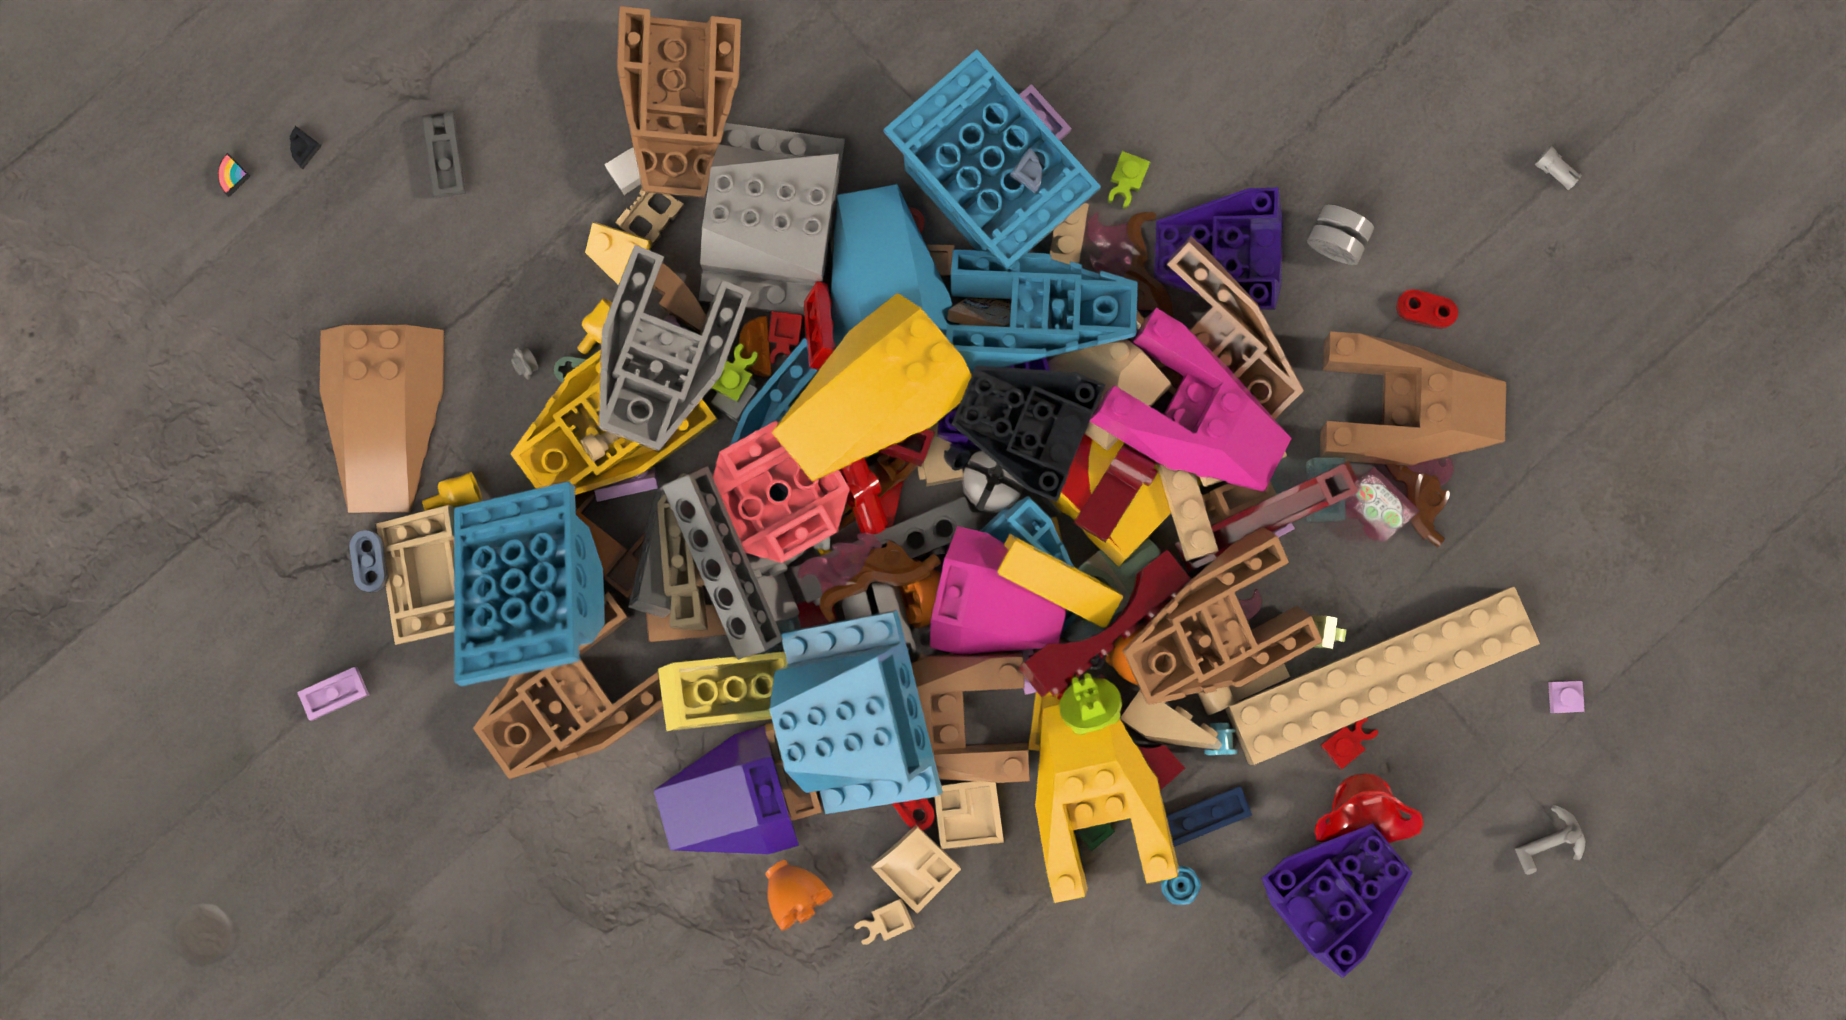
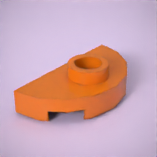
(755, 338)

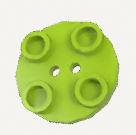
(1090, 704)

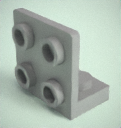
(775, 586)

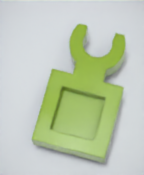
(1128, 175)
(734, 376)

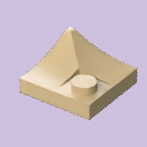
(969, 815)
(916, 868)

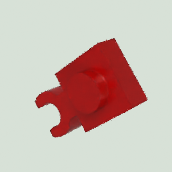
(784, 330)
(1346, 745)

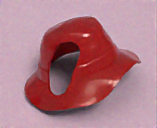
(1367, 801)

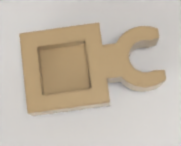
(889, 921)

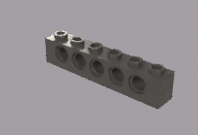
(954, 512)
(722, 563)

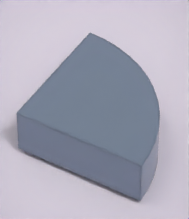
(1029, 171)

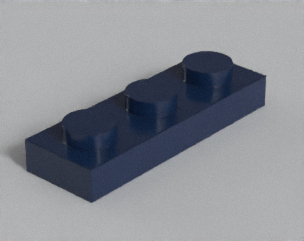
(1208, 815)

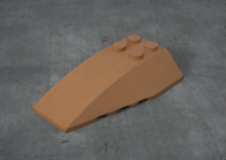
(676, 95)
(380, 409)

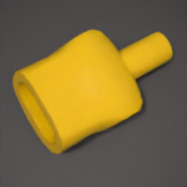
(593, 326)
(455, 492)

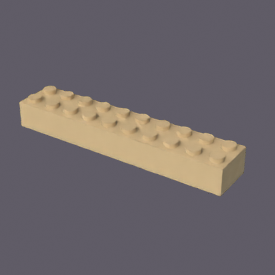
(1381, 675)

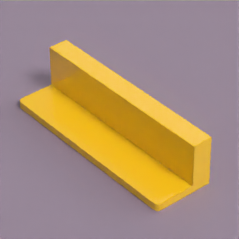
(1059, 582)

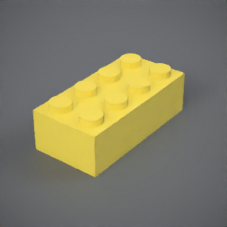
(718, 690)

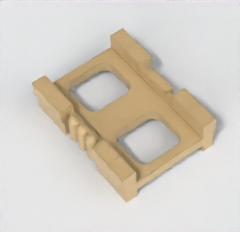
(658, 221)

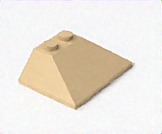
(1114, 364)
(420, 573)

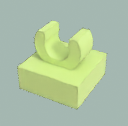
(1328, 632)

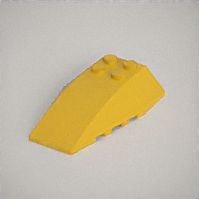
(874, 390)

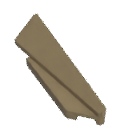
(680, 573)

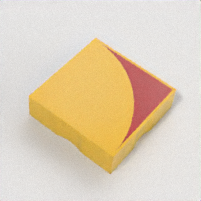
(1140, 519)

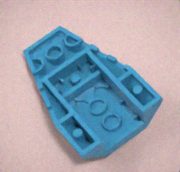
(879, 256)

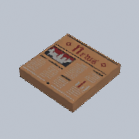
(981, 312)

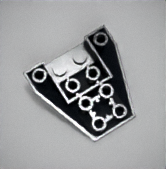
(1029, 421)

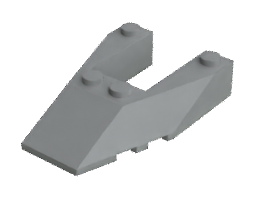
(654, 368)

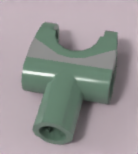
(1121, 577)

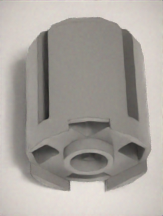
(975, 484)
(888, 599)

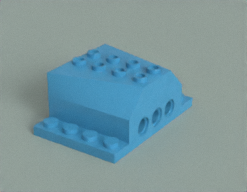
(961, 153)
(523, 584)
(853, 715)

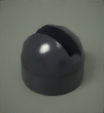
(957, 456)

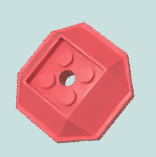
(770, 527)

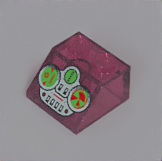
(1379, 506)

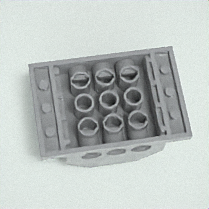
(770, 215)

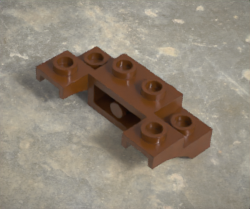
(617, 562)

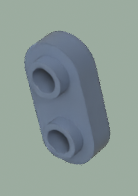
(366, 562)

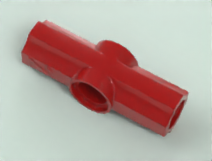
(864, 497)

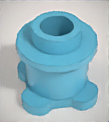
(1226, 739)

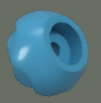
(1182, 895)

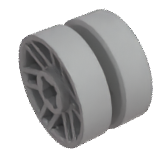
(1340, 234)

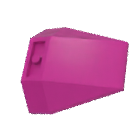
(984, 610)

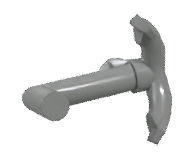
(1570, 834)

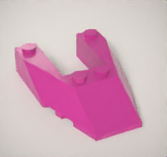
(1211, 421)

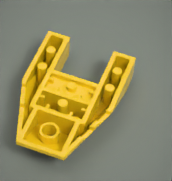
(553, 447)
(1094, 783)

